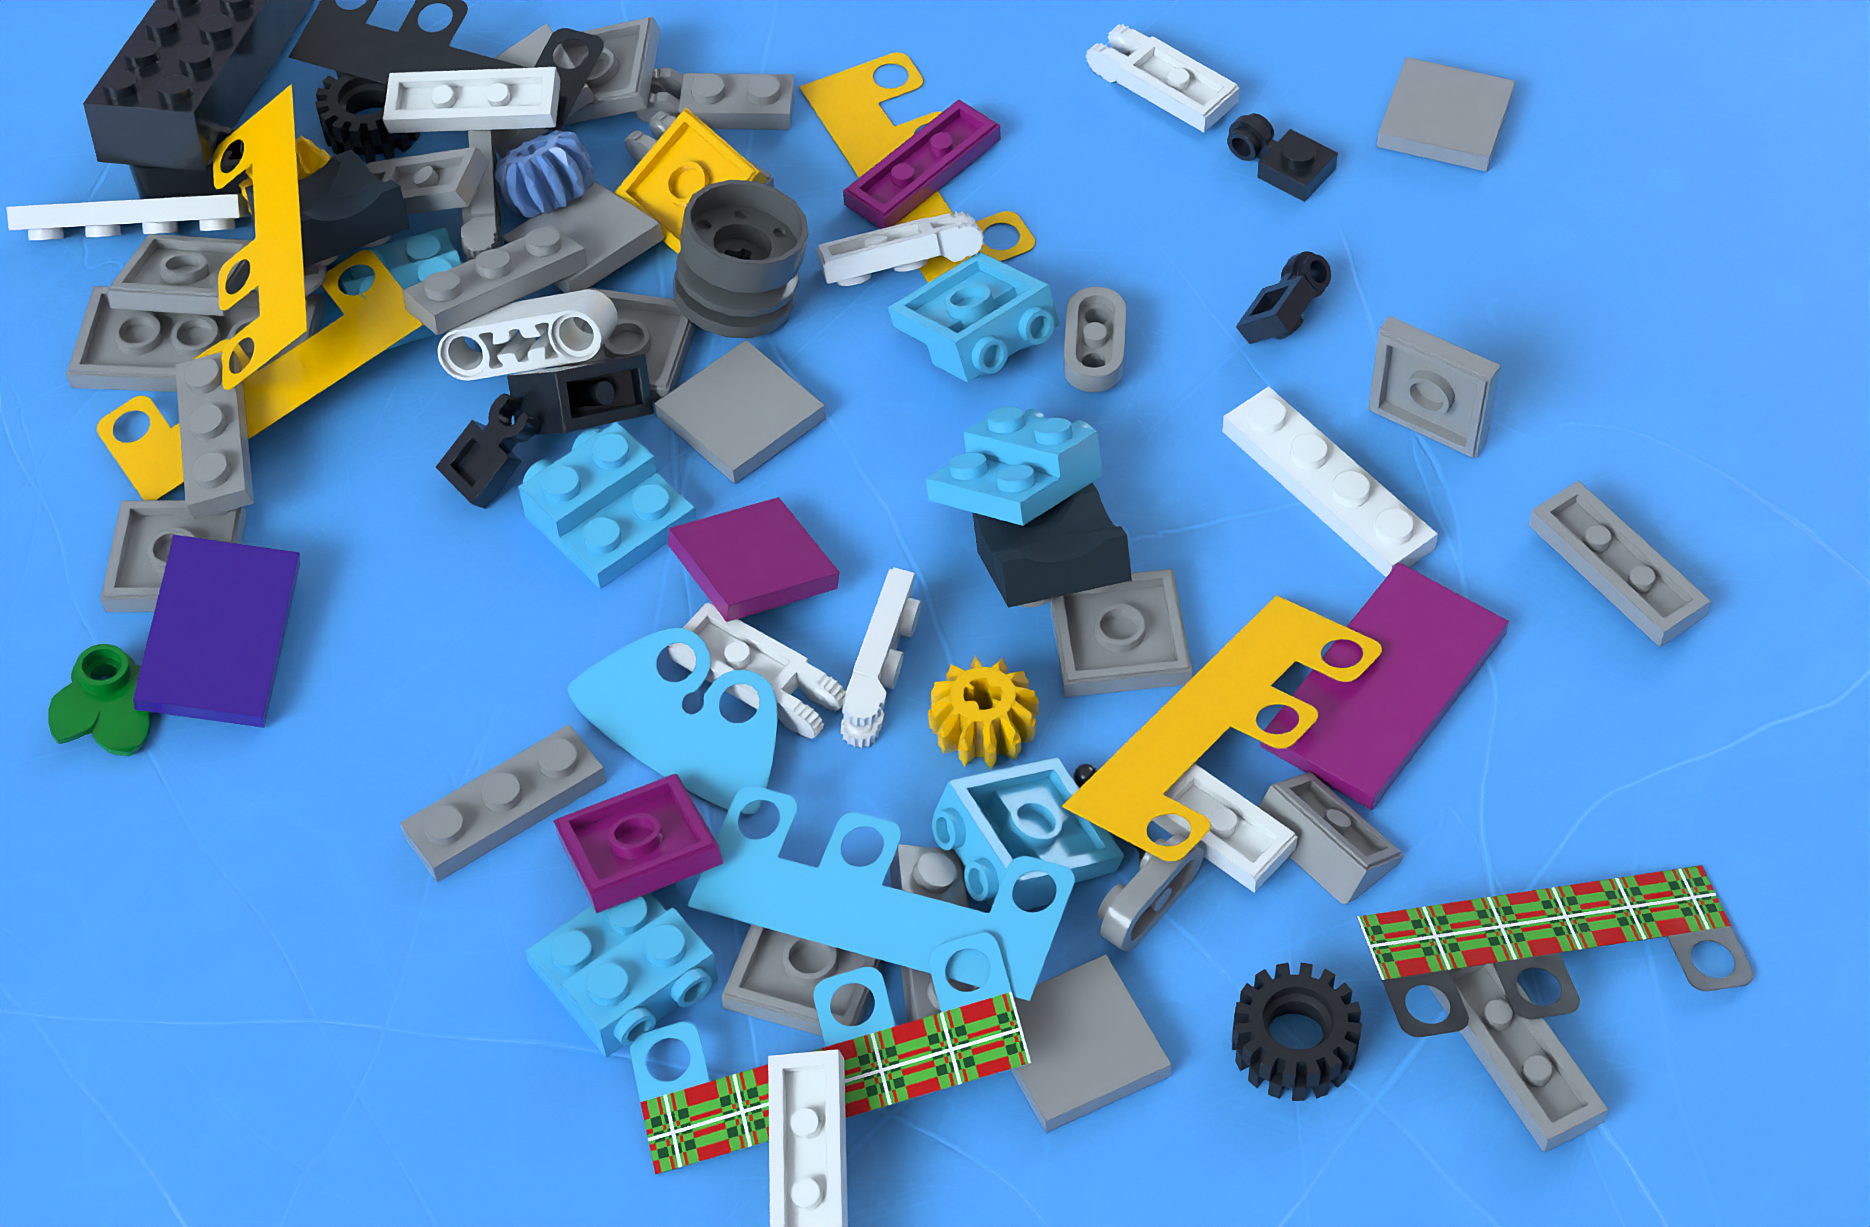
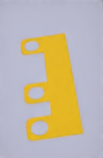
(865, 136)
(277, 249)
(283, 385)
(1220, 696)

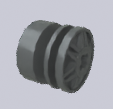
(739, 258)

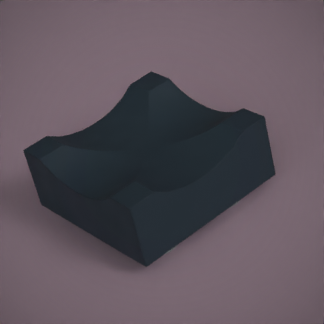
(345, 209)
(1056, 553)

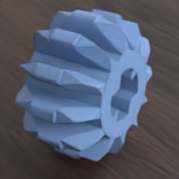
(544, 174)

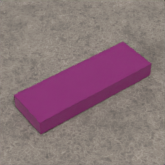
(921, 165)

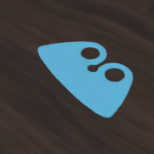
(647, 718)

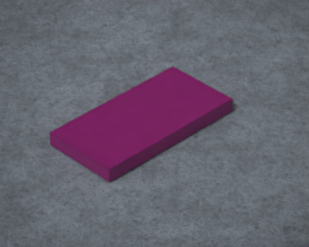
(1380, 720)

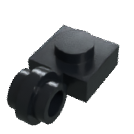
(1291, 164)
(1280, 306)

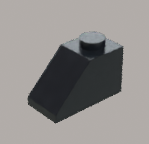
(584, 393)

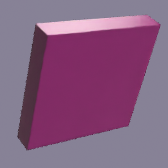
(753, 559)
(637, 842)

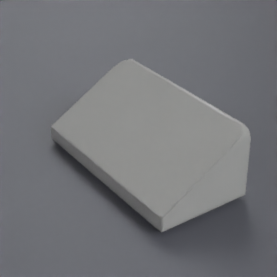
(1332, 838)

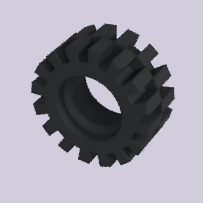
(359, 133)
(1290, 1066)

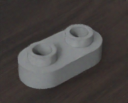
(1094, 339)
(1135, 908)

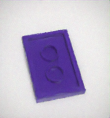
(217, 631)

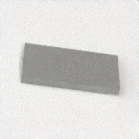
(141, 347)

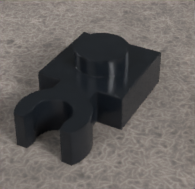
(483, 454)

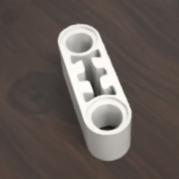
(557, 345)

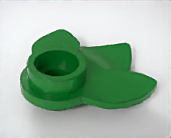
(101, 705)

